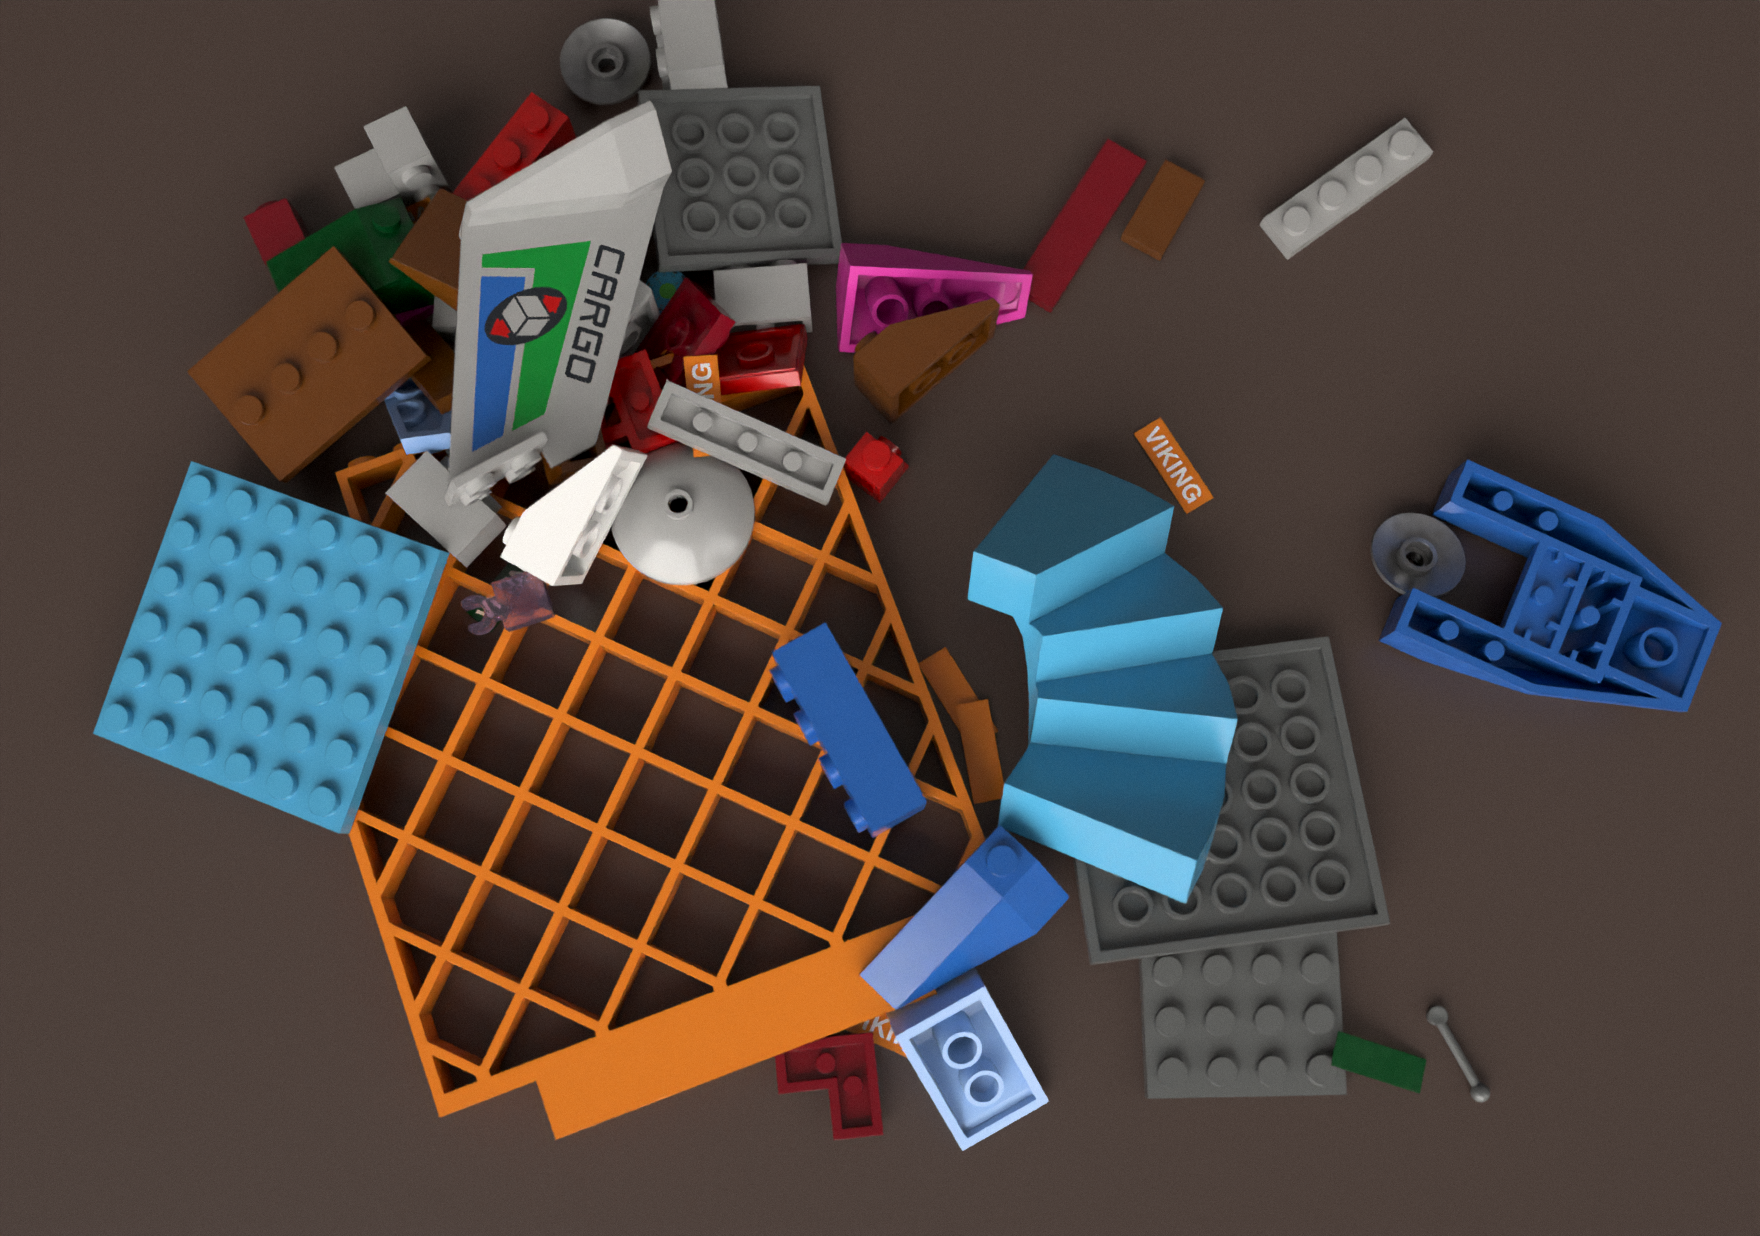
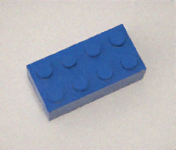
(849, 731)

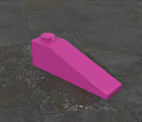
(898, 284)

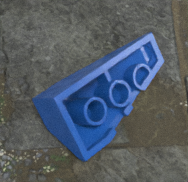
(978, 913)

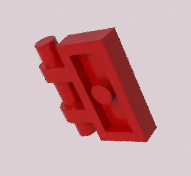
(635, 397)

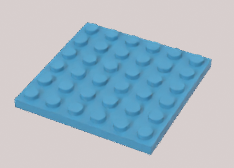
(271, 646)

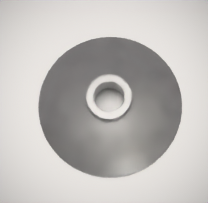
(603, 44)
(1427, 543)

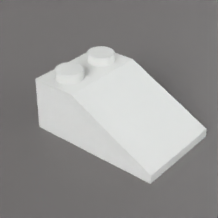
(567, 526)

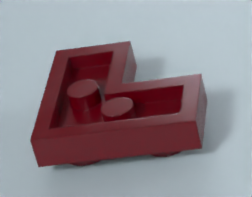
(848, 1071)

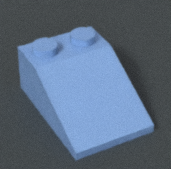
(967, 1059)

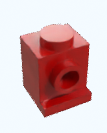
(875, 465)

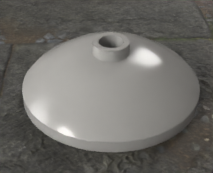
(692, 543)

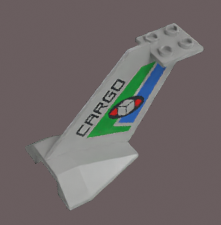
(549, 300)

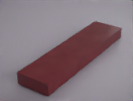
(1081, 223)

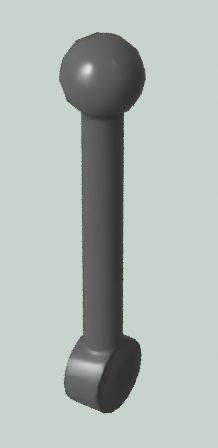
(1438, 1016)

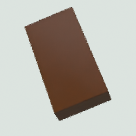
(1162, 210)

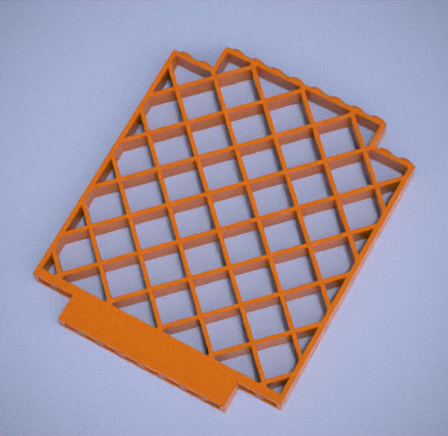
(735, 1022)

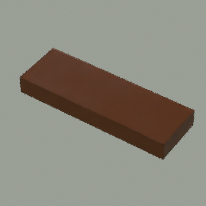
(437, 375)

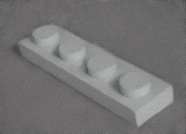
(1346, 188)
(746, 443)

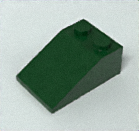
(368, 240)

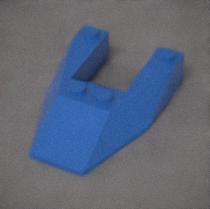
(1584, 615)

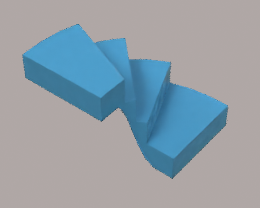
(1120, 678)

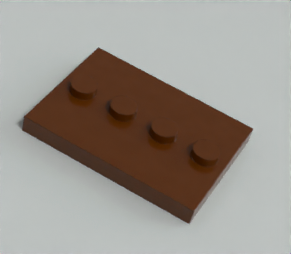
(309, 365)

